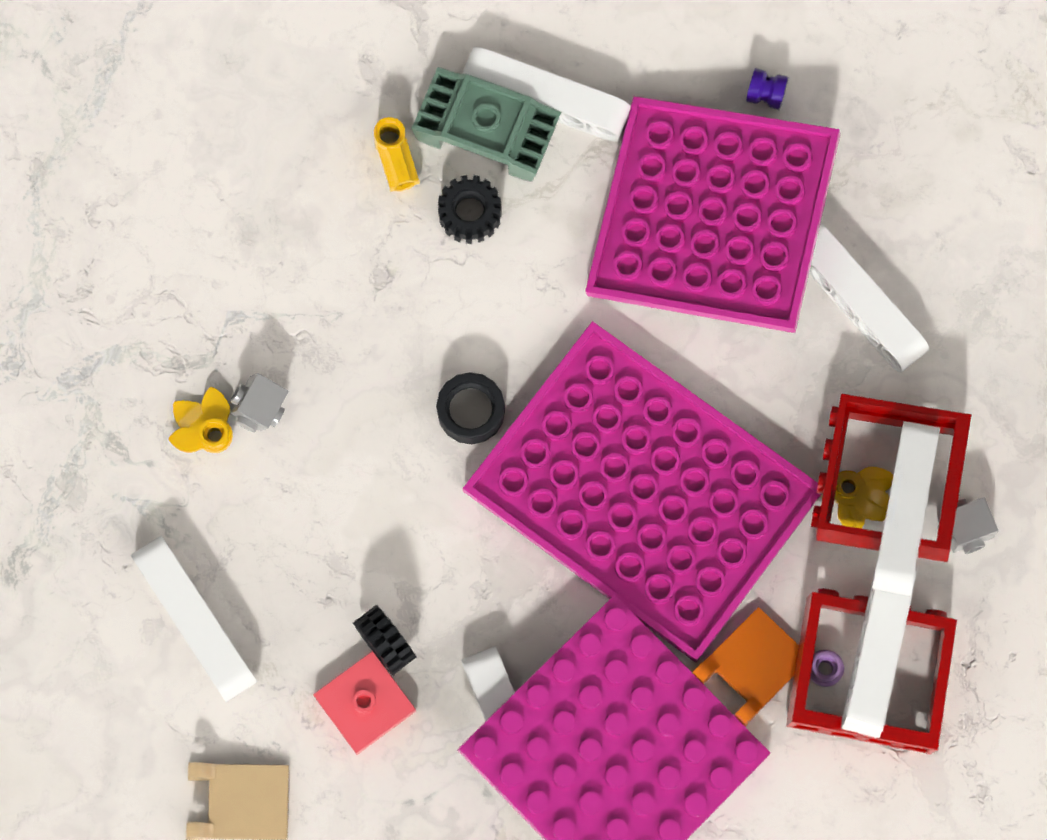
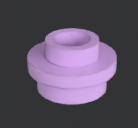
(835, 662)

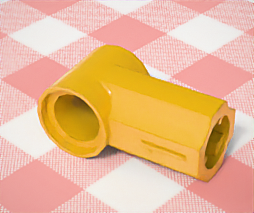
(395, 156)

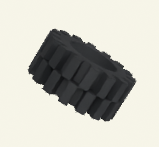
(469, 229)
(384, 640)

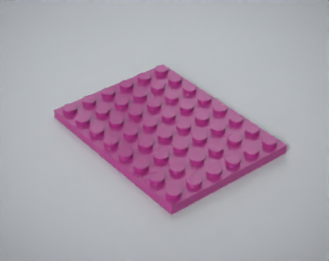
(644, 490)

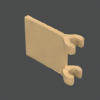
(243, 802)

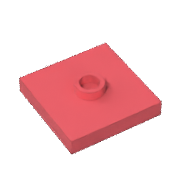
(364, 702)

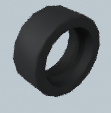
(467, 381)

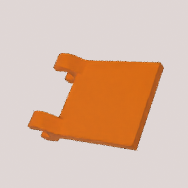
(754, 662)

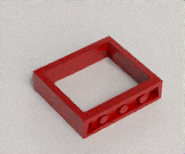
(890, 414)
(831, 724)

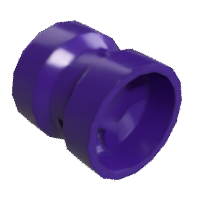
(767, 89)

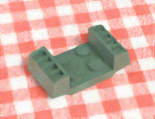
(486, 121)

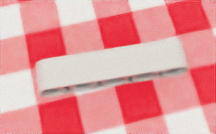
(580, 105)
(865, 303)
(906, 508)
(193, 618)
(876, 661)
(488, 681)

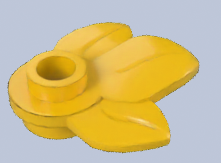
(199, 420)
(867, 500)

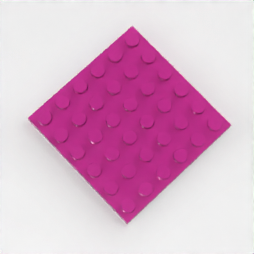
(713, 214)
(614, 740)

